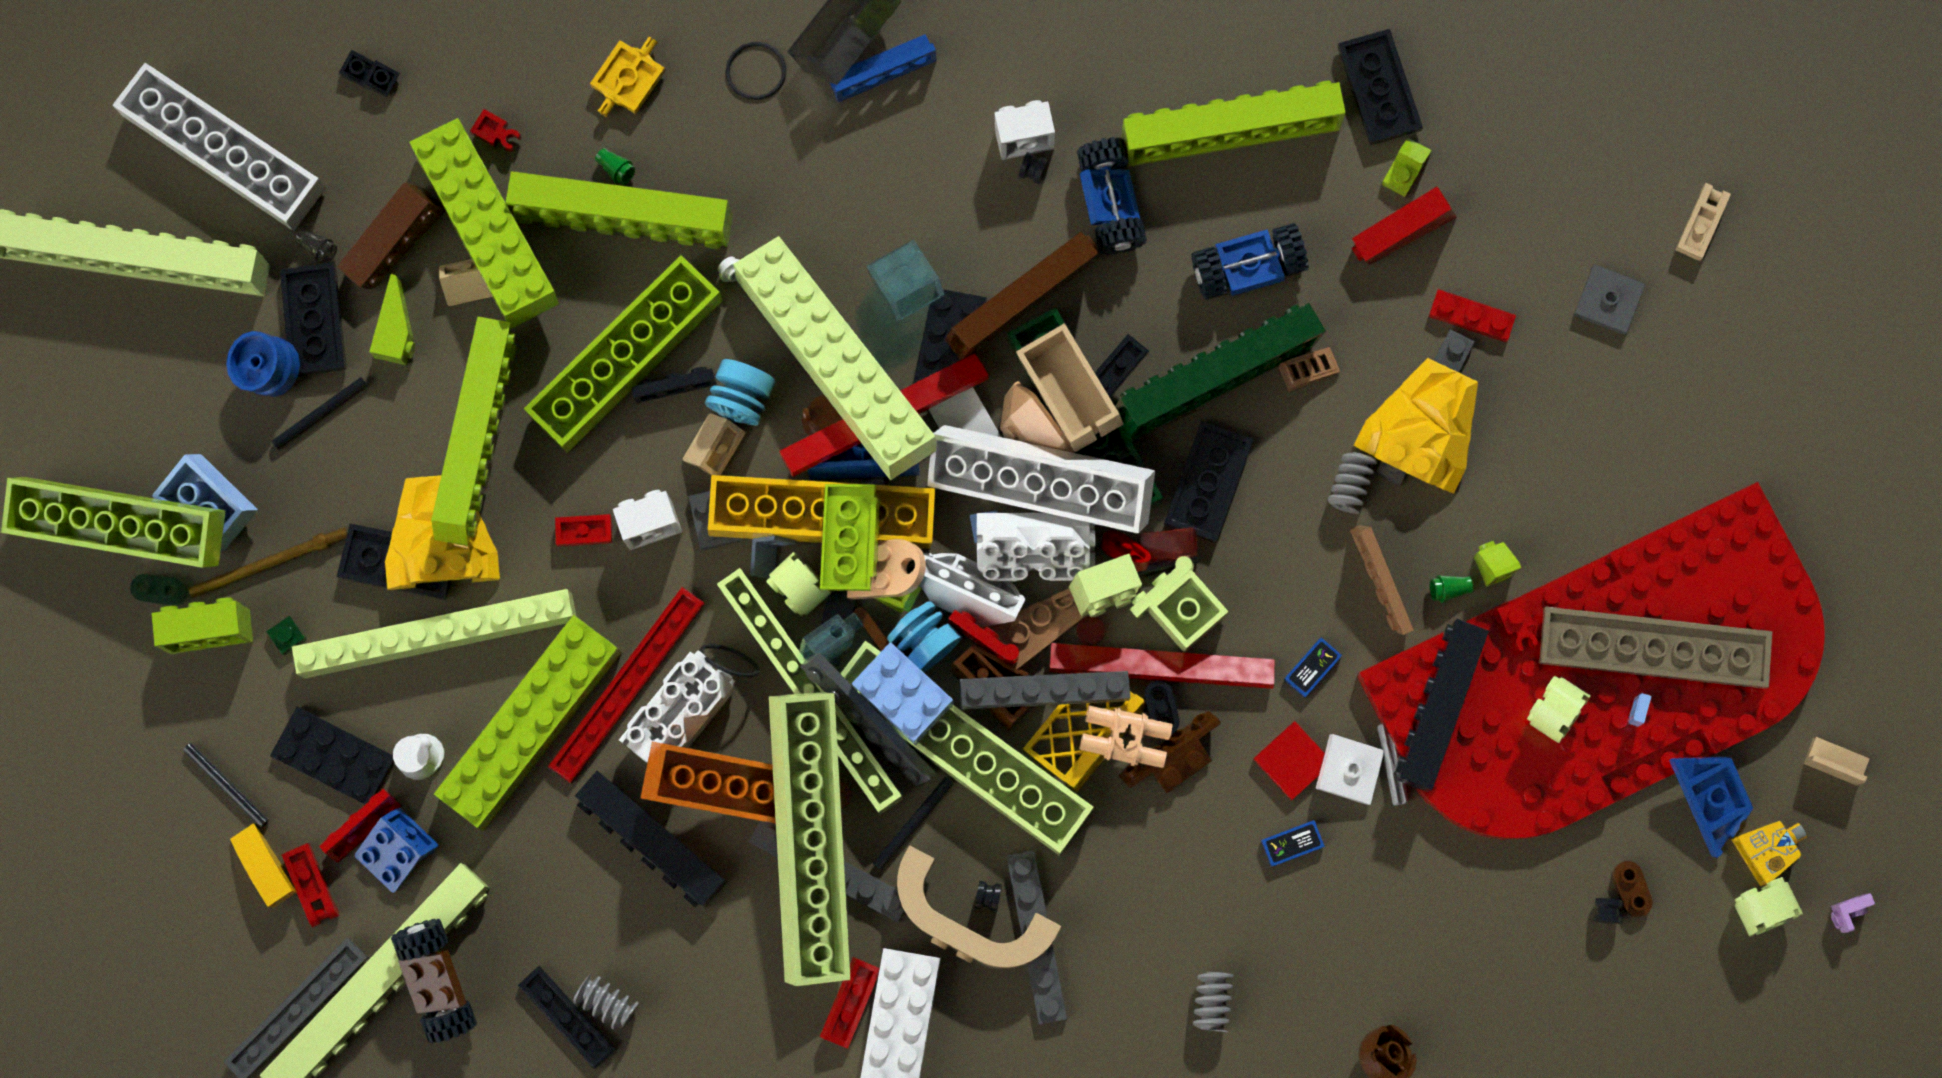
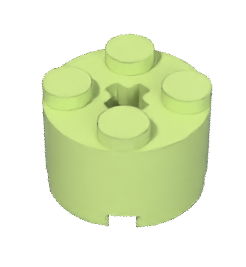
(798, 584)
(1559, 708)
(1767, 908)

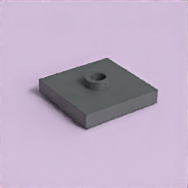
(1609, 299)

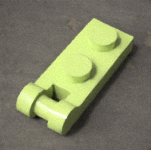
(1162, 584)

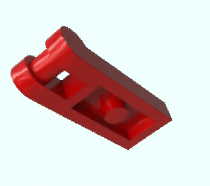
(984, 638)
(310, 884)

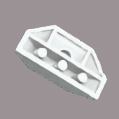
(957, 585)

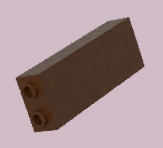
(1021, 295)

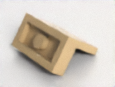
(462, 283)
(714, 445)
(1837, 761)

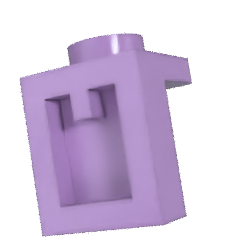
(1855, 906)

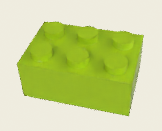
(202, 626)

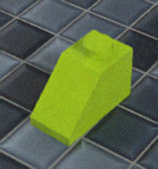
(1496, 563)

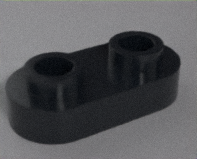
(1164, 708)

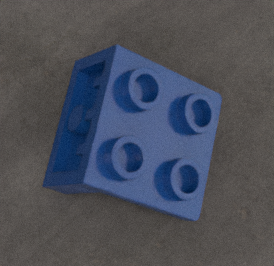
(395, 848)

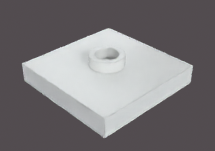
(1350, 769)

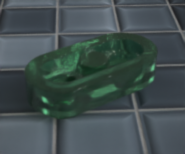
(157, 590)

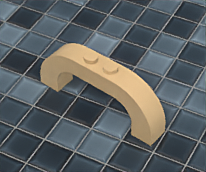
(970, 945)

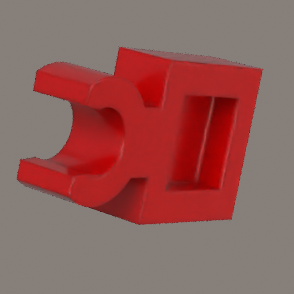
(493, 129)
(1515, 620)

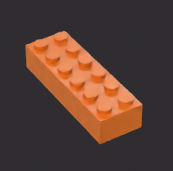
(709, 782)

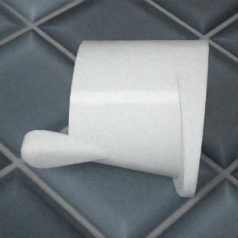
(418, 756)

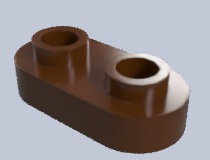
(1630, 889)

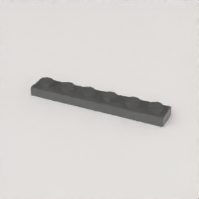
(1452, 355)
(1044, 690)
(868, 720)
(858, 883)
(1043, 970)
(296, 1009)

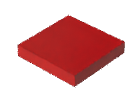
(1291, 760)

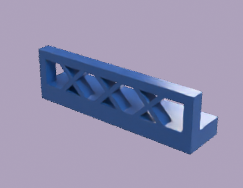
(885, 67)

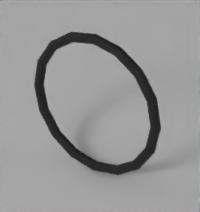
(749, 45)
(747, 675)

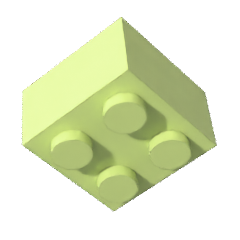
(1105, 586)
(1187, 611)

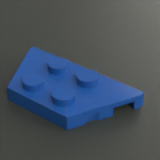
(1714, 797)

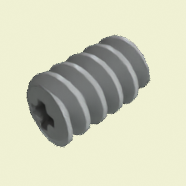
(1350, 481)
(1213, 1001)
(605, 1003)

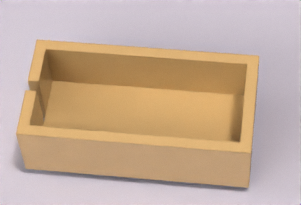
(1069, 387)

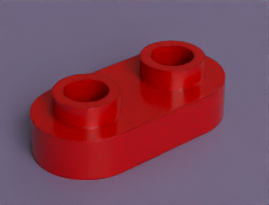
(1118, 544)

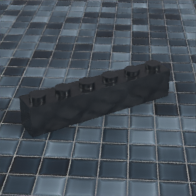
(1442, 705)
(651, 839)

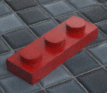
(1472, 315)
(358, 826)
(850, 1003)

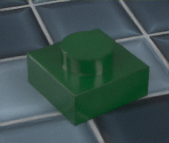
(286, 635)

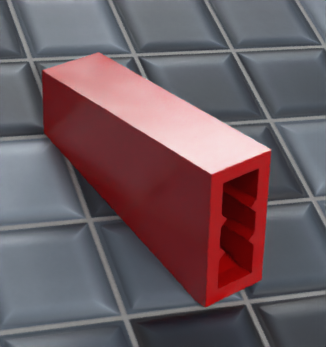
(1403, 226)

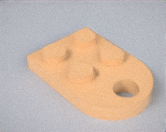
(891, 570)

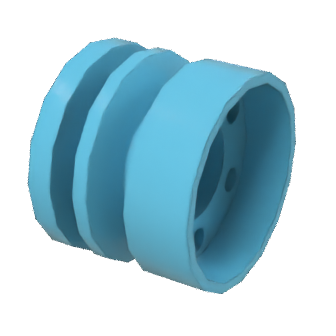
(742, 387)
(923, 637)

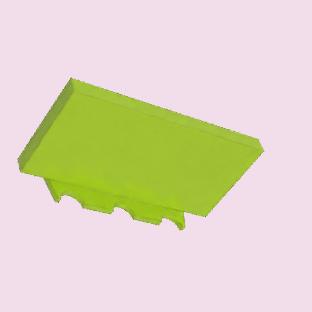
(849, 537)

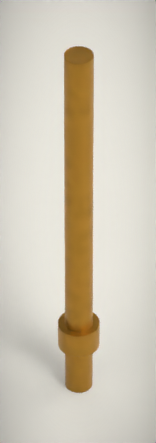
(319, 542)

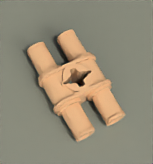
(1113, 746)

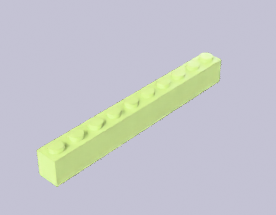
(433, 634)
(787, 661)
(373, 983)

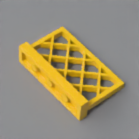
(1088, 761)

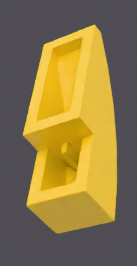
(262, 866)

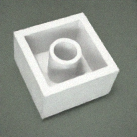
(1024, 129)
(647, 519)

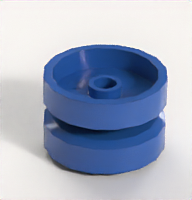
(263, 364)

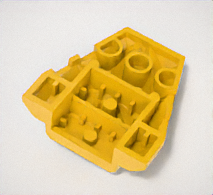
(1425, 425)
(419, 558)

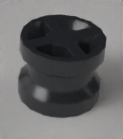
(1033, 168)
(988, 896)
(1608, 911)

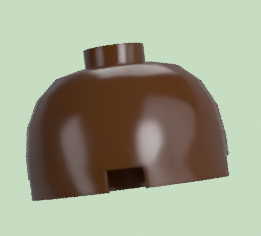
(1387, 1053)

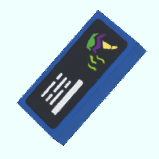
(1312, 667)
(1292, 843)

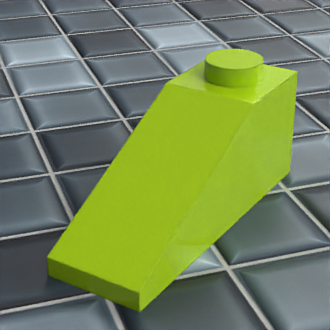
(393, 330)

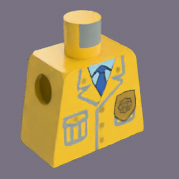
(1770, 849)

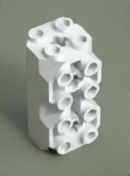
(1023, 542)
(681, 707)

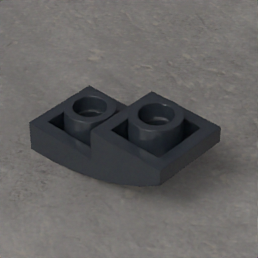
(369, 74)

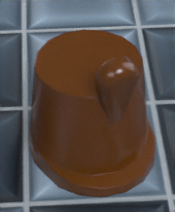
(819, 415)

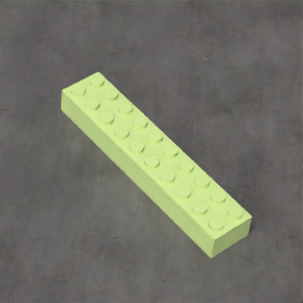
(132, 253)
(835, 358)
(994, 771)
(809, 838)

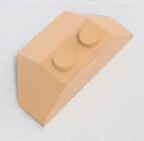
(1028, 420)

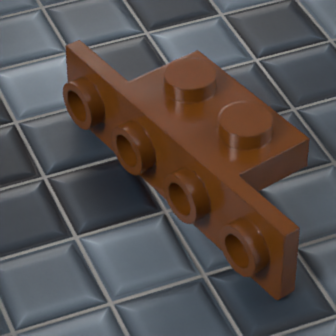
(1183, 756)

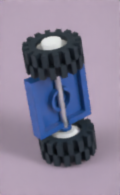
(1110, 196)
(1250, 261)

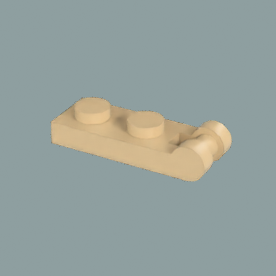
(1702, 222)

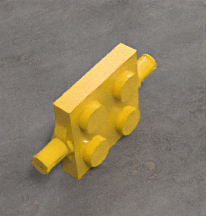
(627, 77)

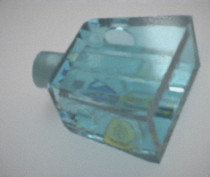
(822, 640)

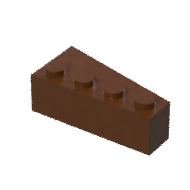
(391, 235)

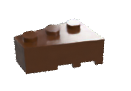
(982, 664)

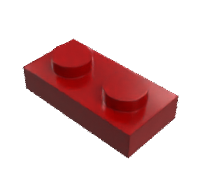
(583, 530)

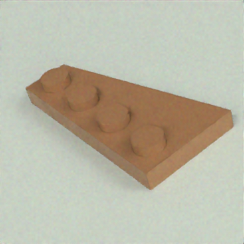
(1381, 576)
(1039, 625)

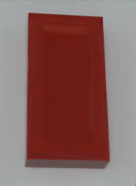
(1170, 544)

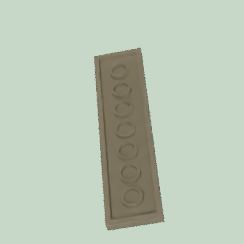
(1655, 647)

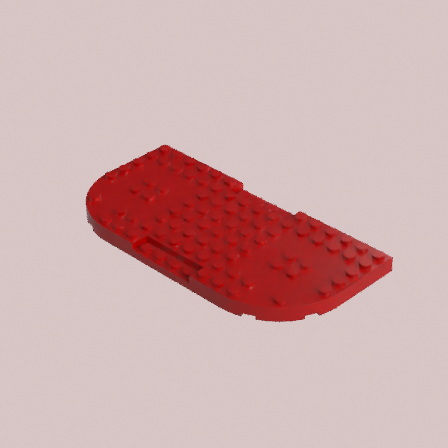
(1707, 568)

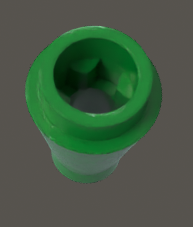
(616, 167)
(1449, 587)

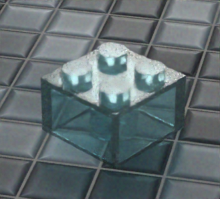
(905, 280)

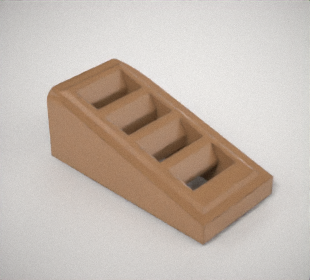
(1288, 376)

